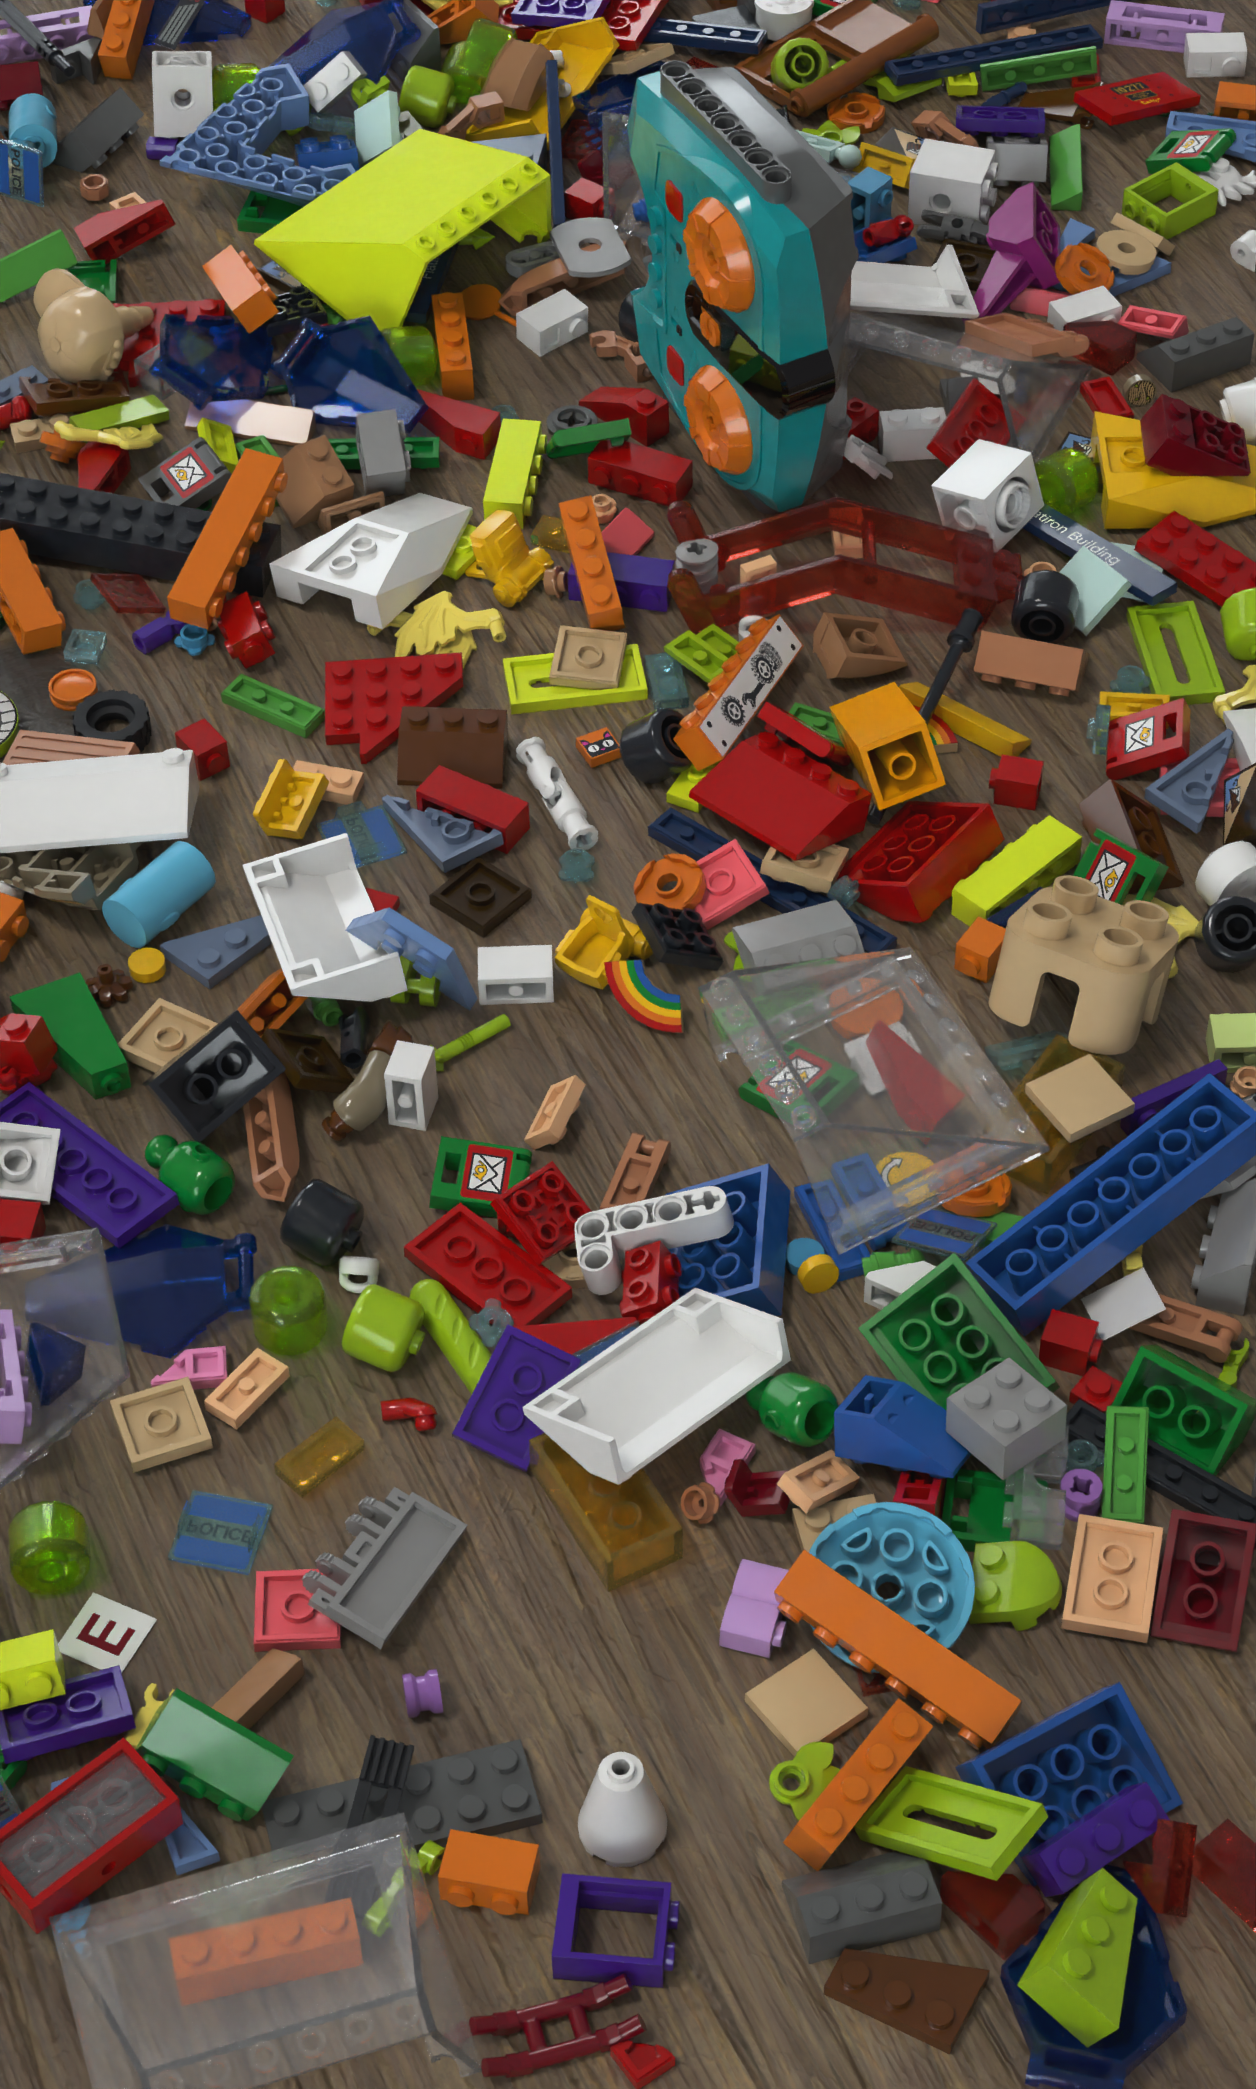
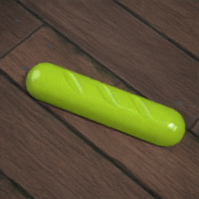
(451, 1331)

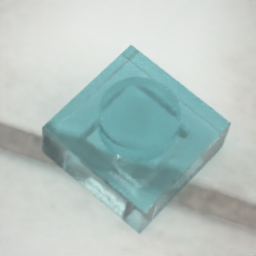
(85, 646)
(1098, 729)

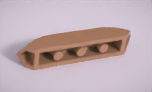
(546, 281)
(272, 1140)

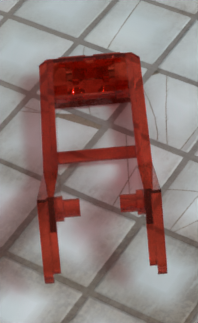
(979, 573)

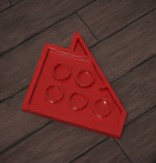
(150, 335)
(368, 696)

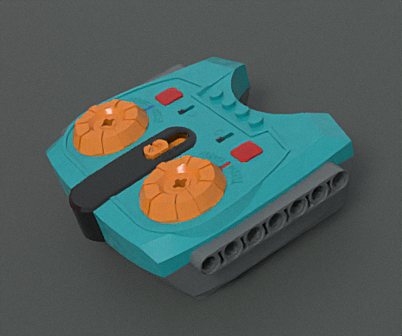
(744, 281)

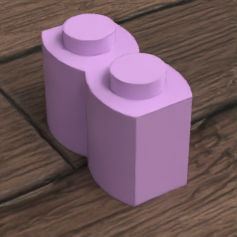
(751, 1615)

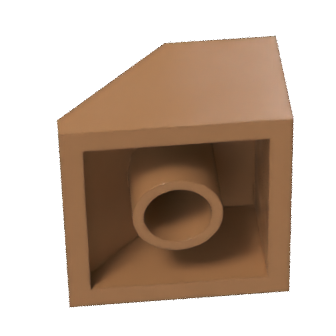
(313, 481)

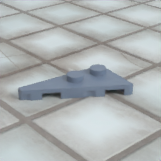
(1190, 786)
(441, 835)
(217, 951)

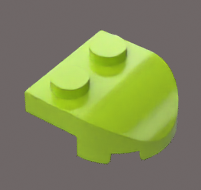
(1013, 1584)

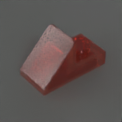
(1169, 1878)

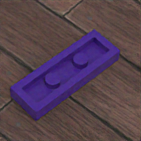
(1156, 1099)

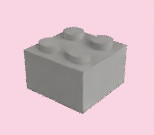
(382, 452)
(1006, 1418)

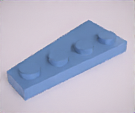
(1245, 130)

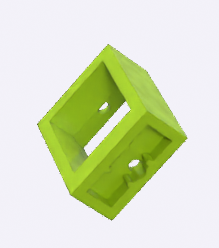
(1198, 201)

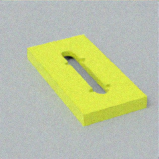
(526, 670)

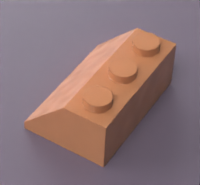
(1030, 663)

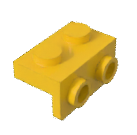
(289, 801)

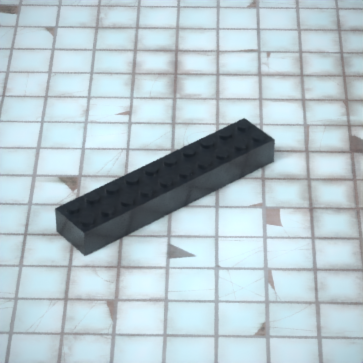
(119, 531)

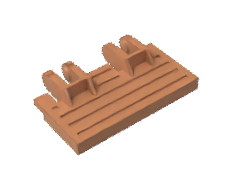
(1027, 335)
(47, 747)

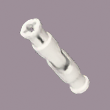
(557, 794)

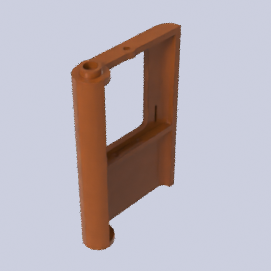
(856, 33)

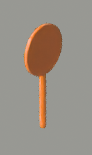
(482, 303)

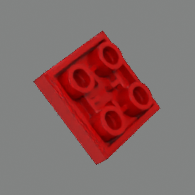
(542, 1212)

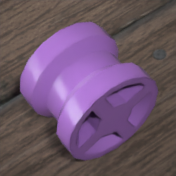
(1078, 1502)
(422, 1693)

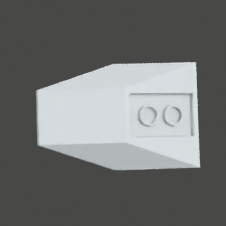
(376, 558)

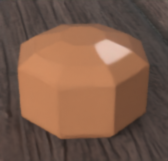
(94, 187)

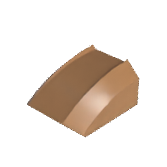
(518, 73)
(855, 647)

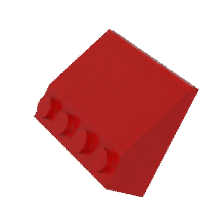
(783, 796)
(922, 857)

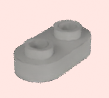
(530, 257)

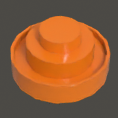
(61, 448)

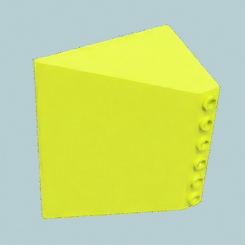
(380, 227)

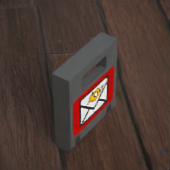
(190, 474)

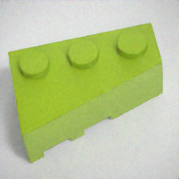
(1085, 1959)

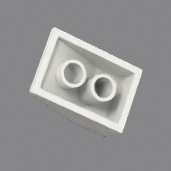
(27, 1162)

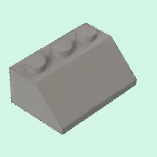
(798, 936)
(1228, 1252)

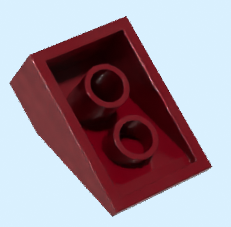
(1204, 1580)

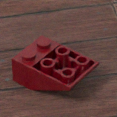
(1192, 441)

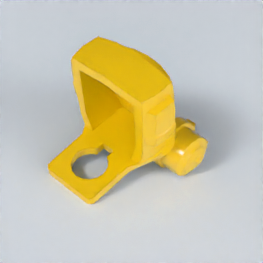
(506, 558)
(599, 939)

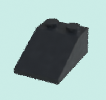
(214, 1076)

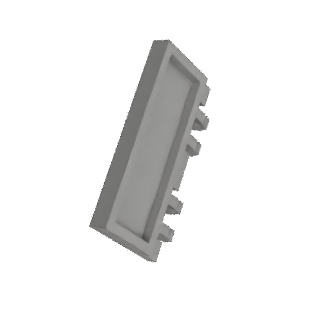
(393, 1560)

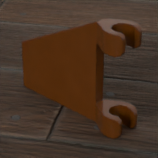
(1060, 105)

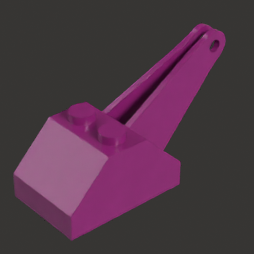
(1025, 248)

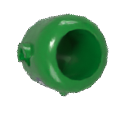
(193, 1172)
(795, 1408)

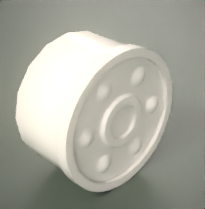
(782, 16)
(1240, 408)
(1228, 873)

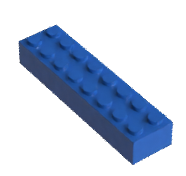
(1116, 1204)

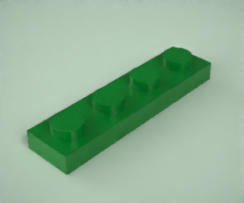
(423, 452)

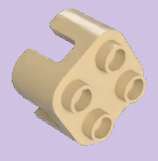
(1108, 949)

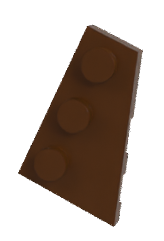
(65, 398)
(908, 1993)

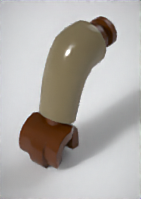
(366, 1095)

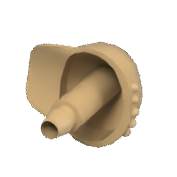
(82, 328)

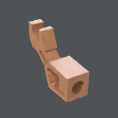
(480, 111)
(937, 126)
(611, 345)

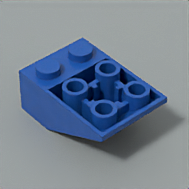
(326, 154)
(896, 1428)

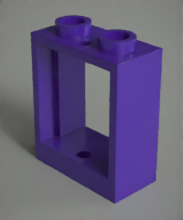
(614, 1895)

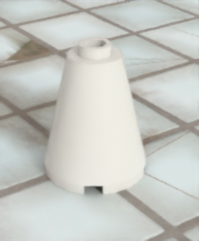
(622, 1813)

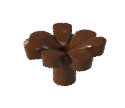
(109, 985)

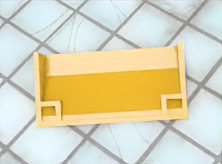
(585, 50)

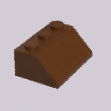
(455, 738)
(1135, 823)

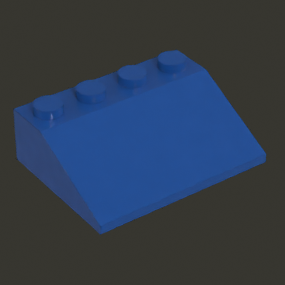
(752, 1257)
(1074, 1763)

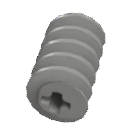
(701, 559)

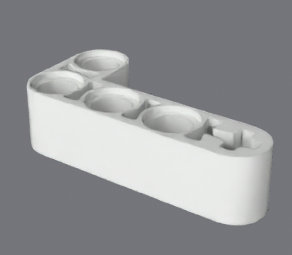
(672, 1218)

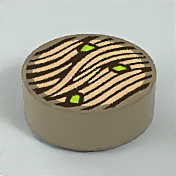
(1139, 390)

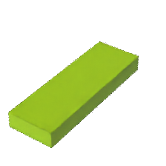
(125, 414)

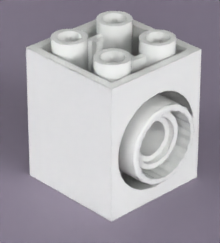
(177, 112)
(952, 181)
(989, 492)

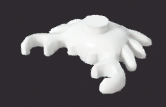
(1228, 181)

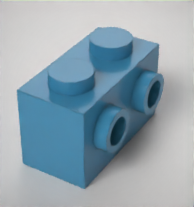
(870, 198)

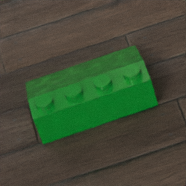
(947, 1334)

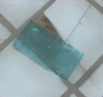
(666, 682)
(1012, 1053)

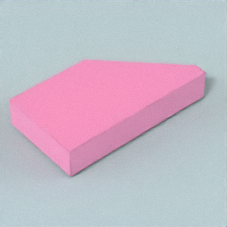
(202, 1365)
(719, 1457)

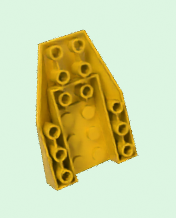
(1144, 496)

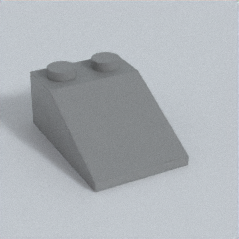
(1019, 158)

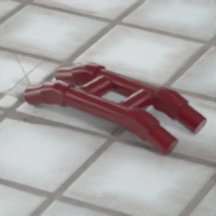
(572, 2006)

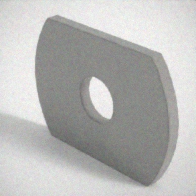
(580, 263)

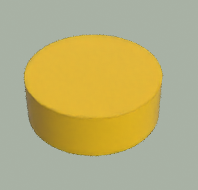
(147, 965)
(818, 1273)

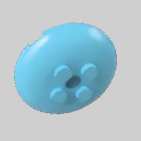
(910, 1550)

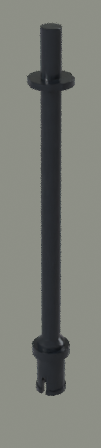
(960, 641)

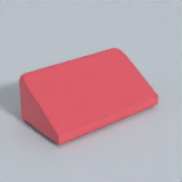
(1036, 300)
(1154, 322)
(626, 534)

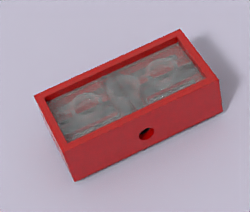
(84, 1834)

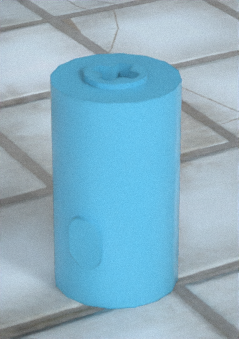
(35, 121)
(158, 894)

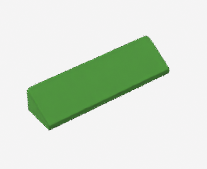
(1038, 68)
(1066, 169)
(27, 265)

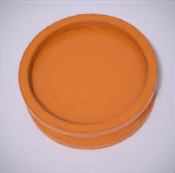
(71, 688)

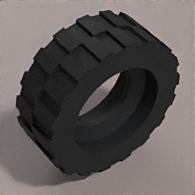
(111, 706)

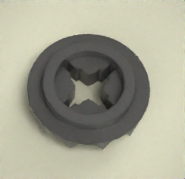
(564, 416)

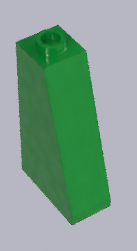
(80, 1032)

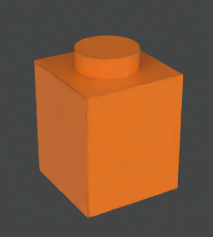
(979, 950)

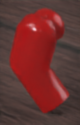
(410, 1408)

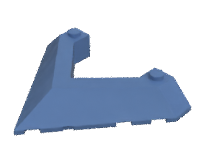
(236, 135)

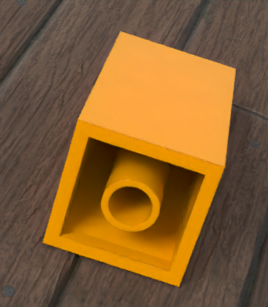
(888, 745)

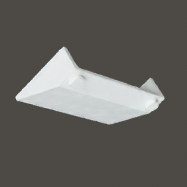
(913, 289)
(97, 801)
(306, 907)
(660, 1383)

